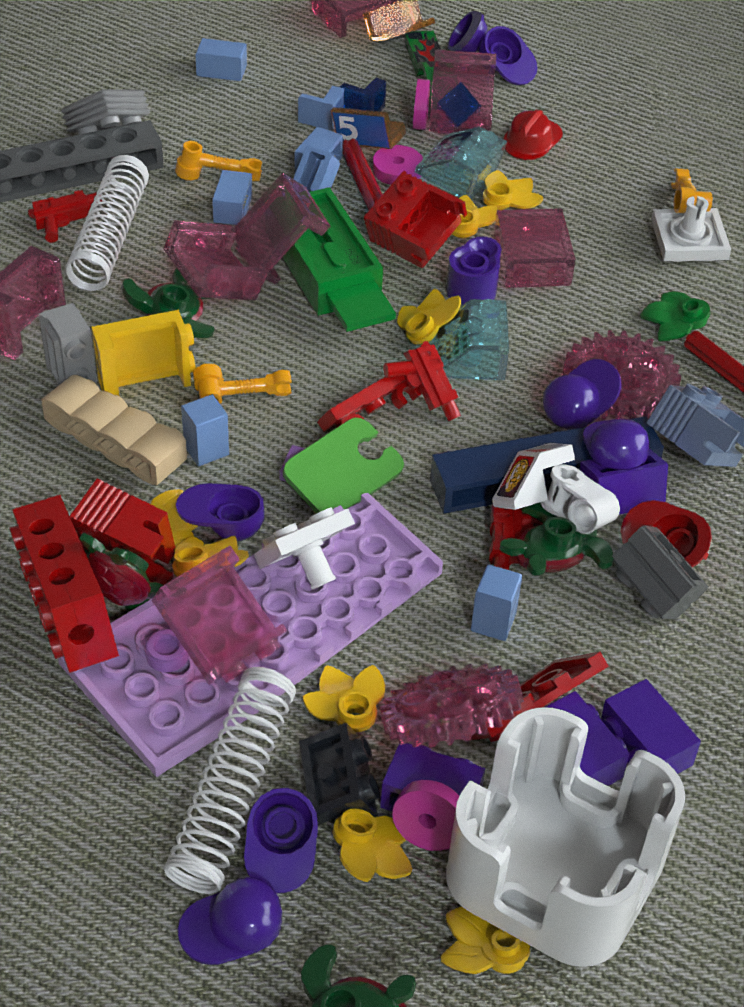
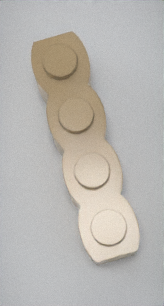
(117, 431)

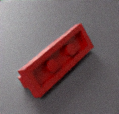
(370, 400)

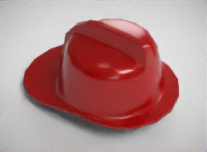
(531, 135)
(682, 527)

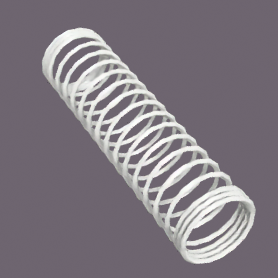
(89, 255)
(210, 875)

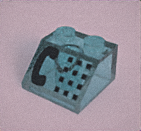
(463, 160)
(475, 341)

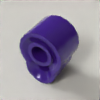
(474, 270)

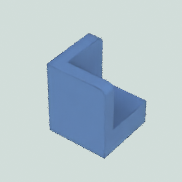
(317, 111)

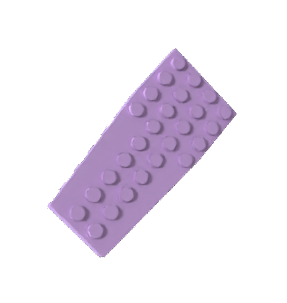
(178, 712)

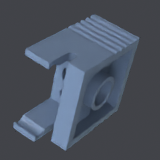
(700, 424)

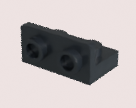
(338, 773)

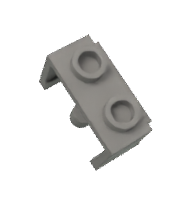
(67, 343)

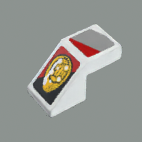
(525, 478)

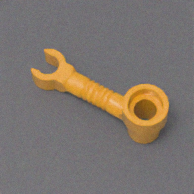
(192, 160)
(685, 190)
(209, 381)

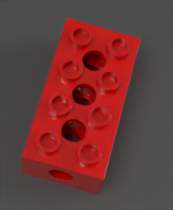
(63, 584)

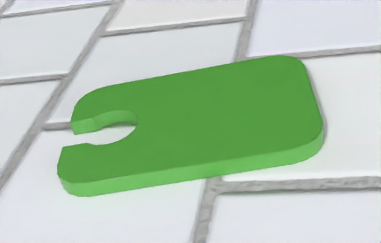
(334, 470)

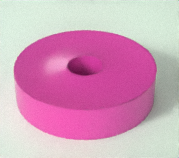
(421, 104)
(391, 162)
(412, 812)

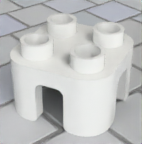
(556, 849)

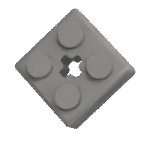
(105, 110)

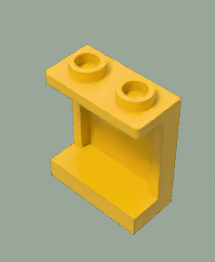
(143, 350)

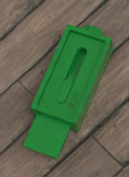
(339, 269)

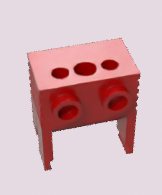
(414, 219)
(128, 524)

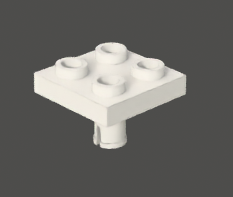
(691, 234)
(306, 544)

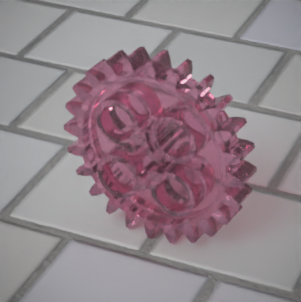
(642, 382)
(451, 705)

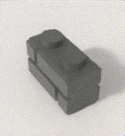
(658, 573)

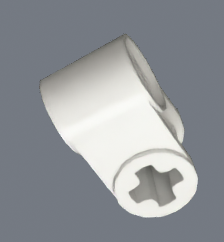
(580, 499)

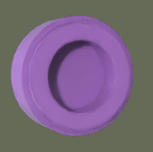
(165, 651)

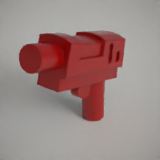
(60, 211)
(426, 370)
(504, 525)

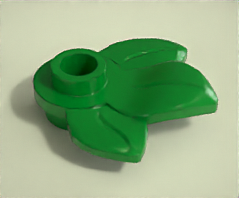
(677, 315)

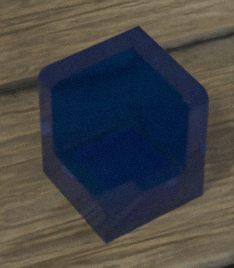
(369, 99)
(459, 105)

